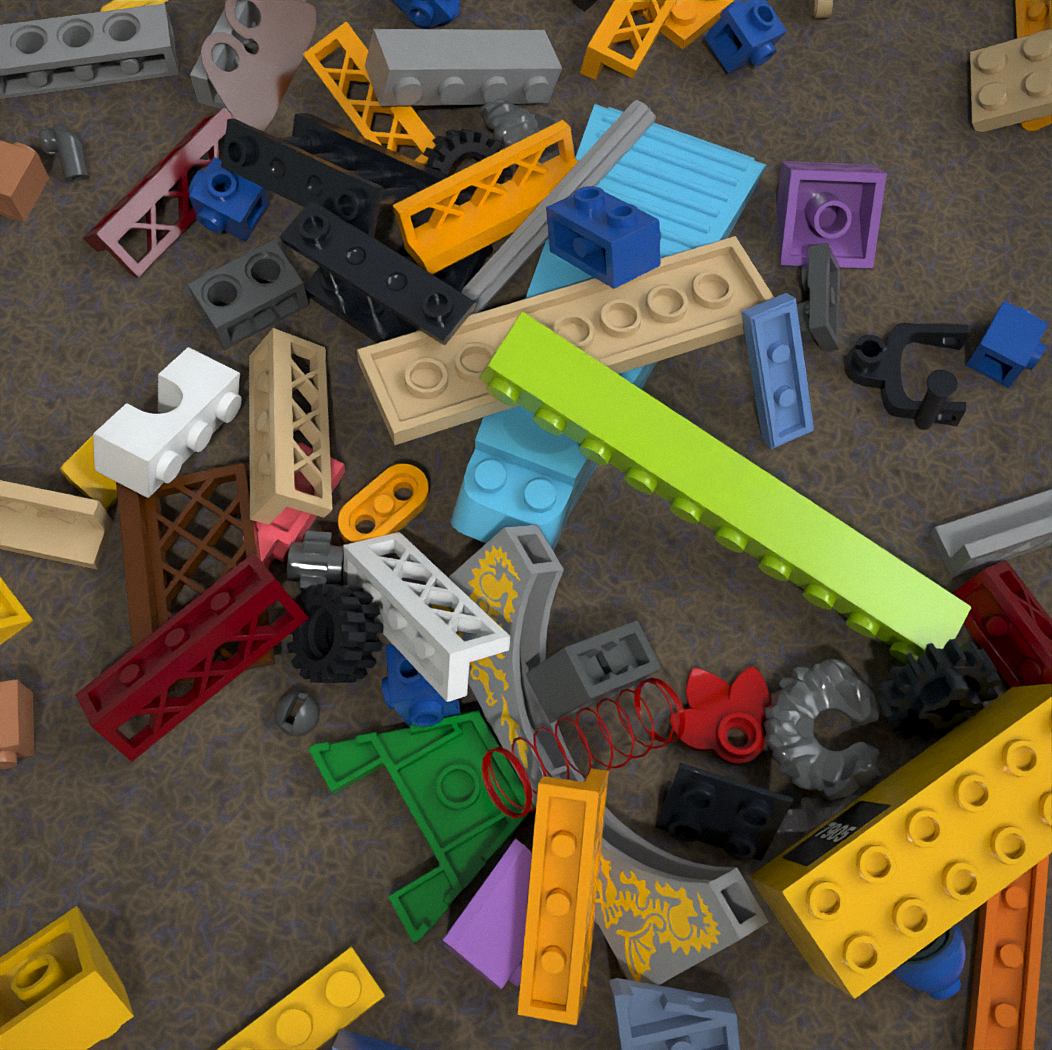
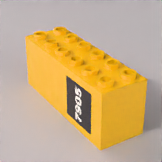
(920, 845)

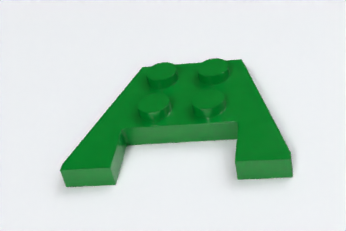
(445, 792)

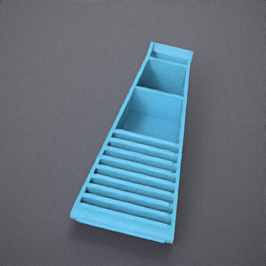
(698, 195)

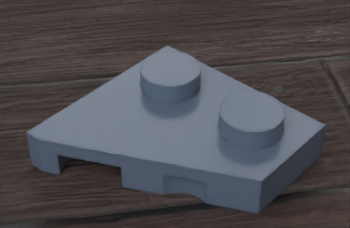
(671, 1018)

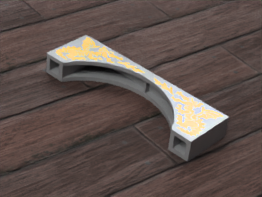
(649, 904)

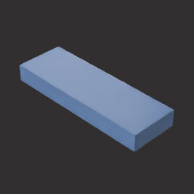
(778, 370)

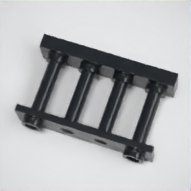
(328, 167)
(372, 283)

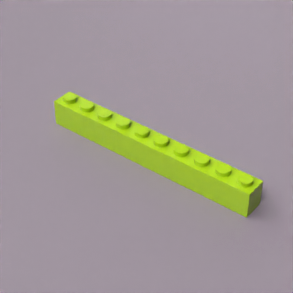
(720, 490)

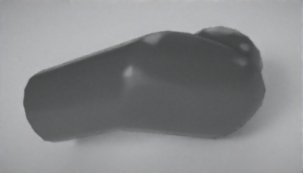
(70, 151)

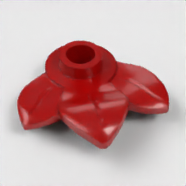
(719, 708)

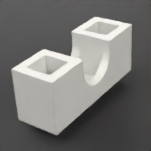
(150, 448)

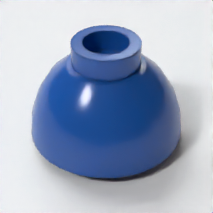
(936, 966)

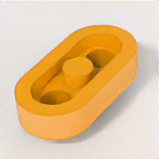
(380, 506)

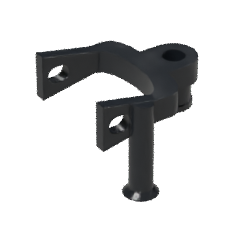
(879, 366)

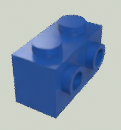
(604, 236)

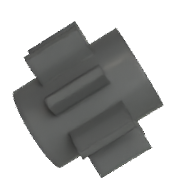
(315, 561)

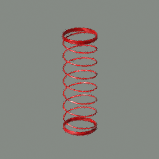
(486, 762)

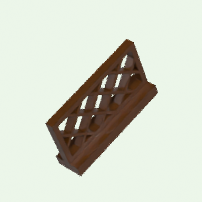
(146, 548)

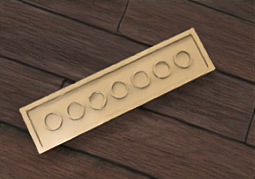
(656, 316)

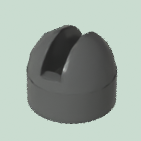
(305, 717)

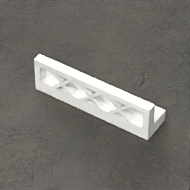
(420, 632)

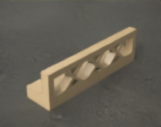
(276, 417)
(53, 525)

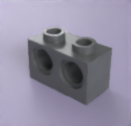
(254, 304)
(593, 670)

